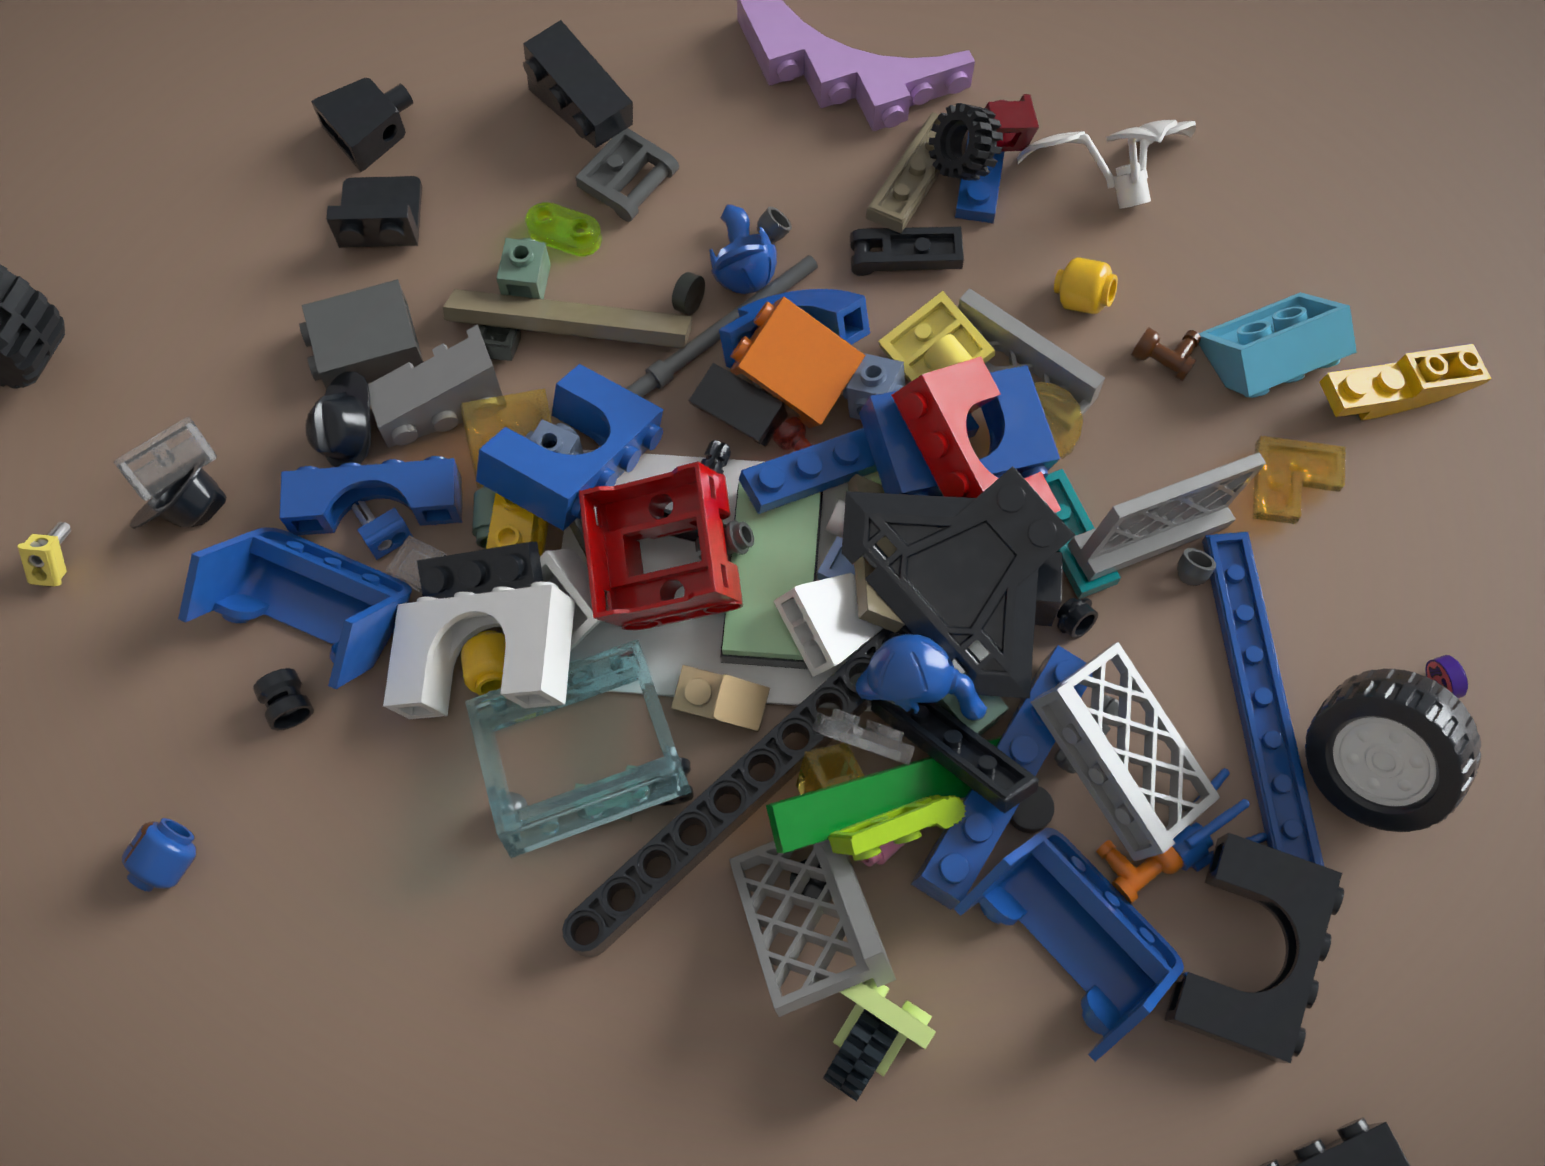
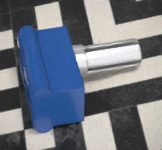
(381, 533)

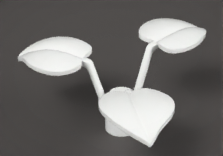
(1131, 179)

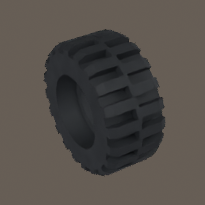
(28, 331)

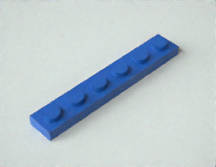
(813, 469)

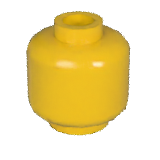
(1086, 285)
(483, 661)

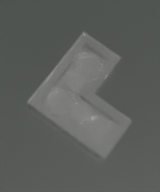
(873, 737)

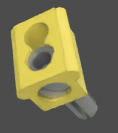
(43, 556)

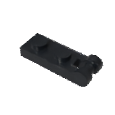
(911, 250)

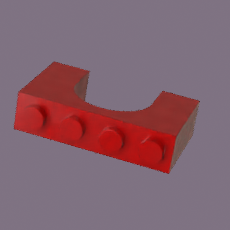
(936, 415)

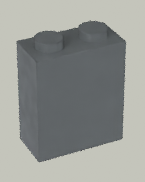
(360, 333)

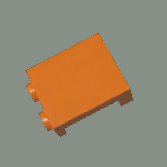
(797, 360)

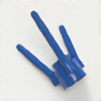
(1195, 840)

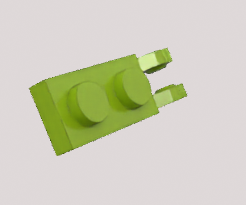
(897, 825)

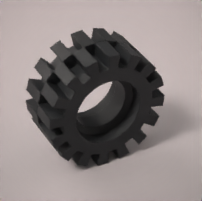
(981, 143)

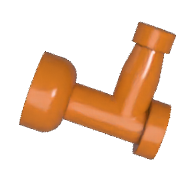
(1133, 879)

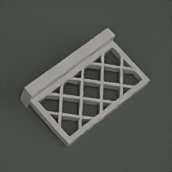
(1164, 519)
(1106, 767)
(848, 906)

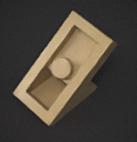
(720, 697)

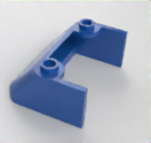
(302, 587)
(1085, 928)

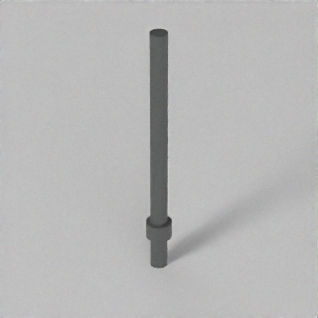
(662, 372)

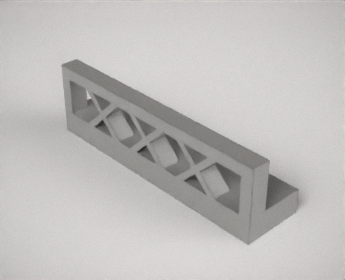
(1031, 349)

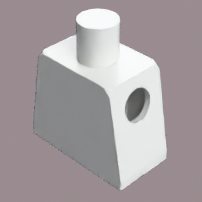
(825, 621)

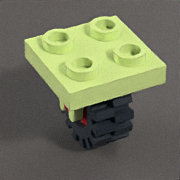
(873, 1037)

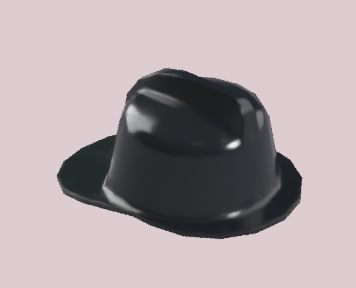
(341, 421)
(185, 502)

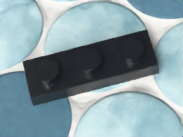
(481, 570)

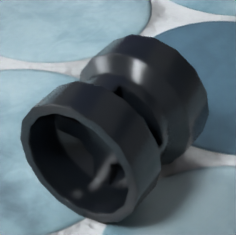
(283, 699)

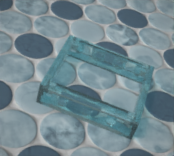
(592, 803)

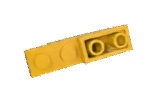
(1404, 385)

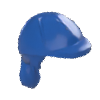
(748, 260)
(917, 671)

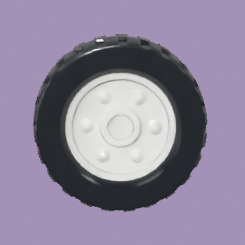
(1393, 750)

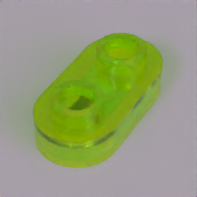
(561, 229)

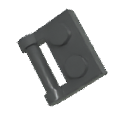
(617, 166)

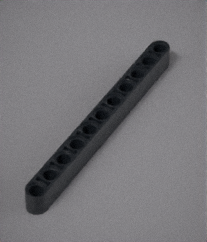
(702, 810)

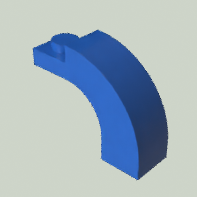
(836, 309)

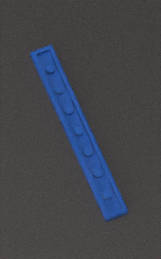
(1261, 698)

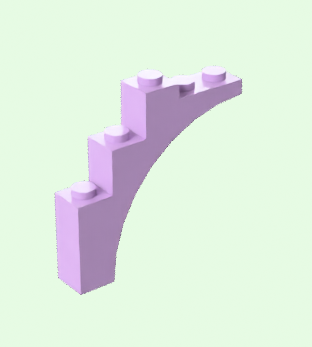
(837, 72)

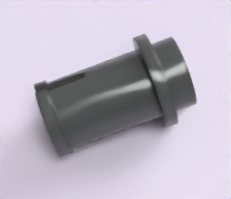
(737, 538)

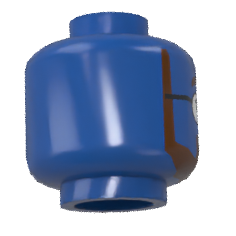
(159, 855)

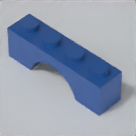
(319, 498)

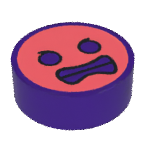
(1448, 673)

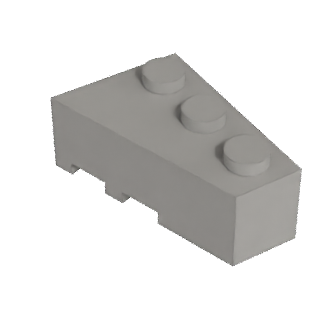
(429, 396)

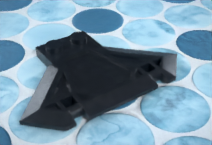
(962, 571)

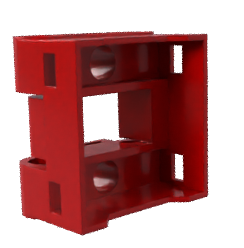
(636, 513)

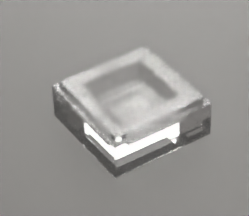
(405, 565)

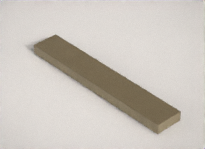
(568, 318)

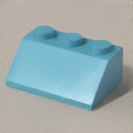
(1279, 343)

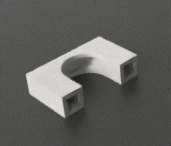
(434, 630)

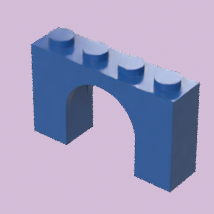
(1015, 427)
(551, 481)

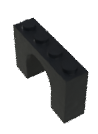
(1302, 902)

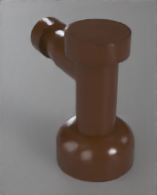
(1176, 360)

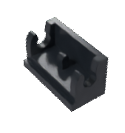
(739, 404)

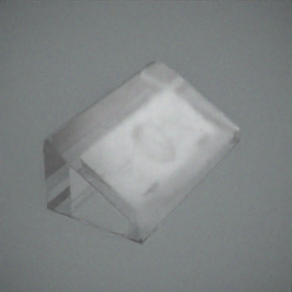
(164, 458)

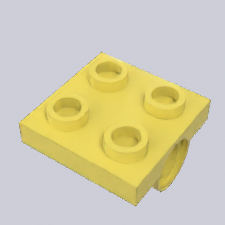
(935, 339)

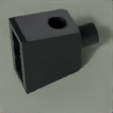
(363, 119)

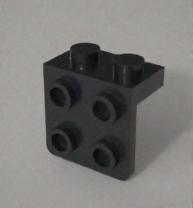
(377, 212)

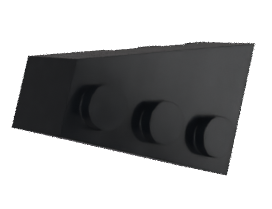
(576, 85)

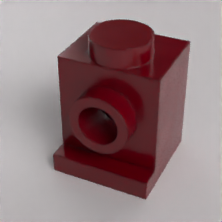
(1017, 122)

